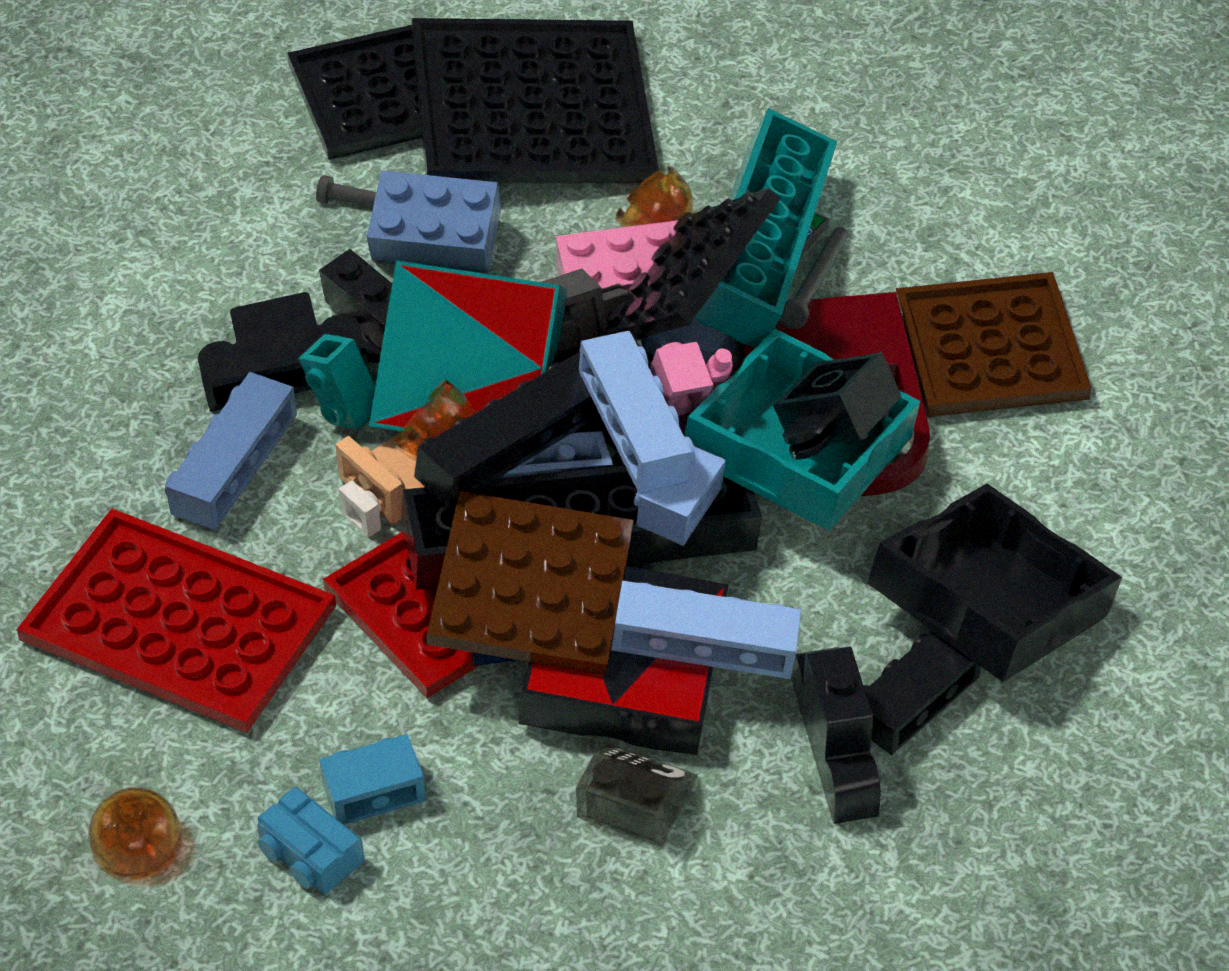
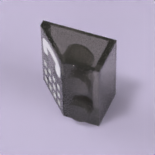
(632, 794)

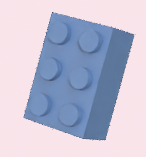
(434, 221)

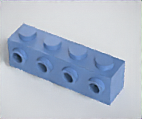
(231, 450)

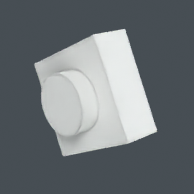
(360, 508)

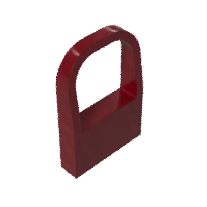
(862, 327)

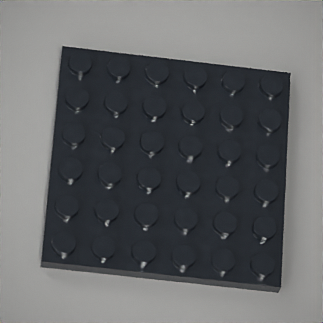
(532, 100)

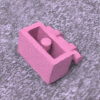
(686, 376)

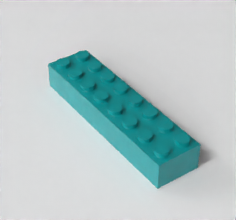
(755, 289)

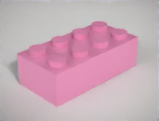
(613, 254)

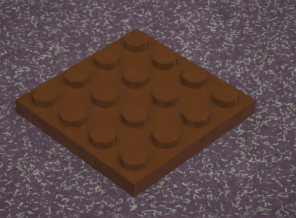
(992, 344)
(530, 582)

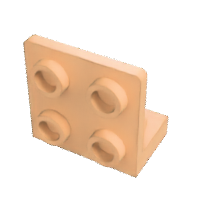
(381, 471)

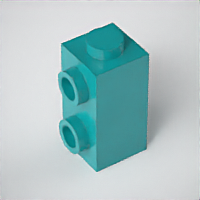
(339, 381)

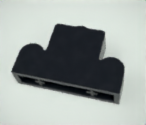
(268, 344)
(838, 730)

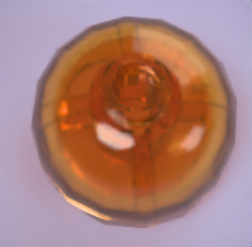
(658, 200)
(439, 414)
(134, 833)

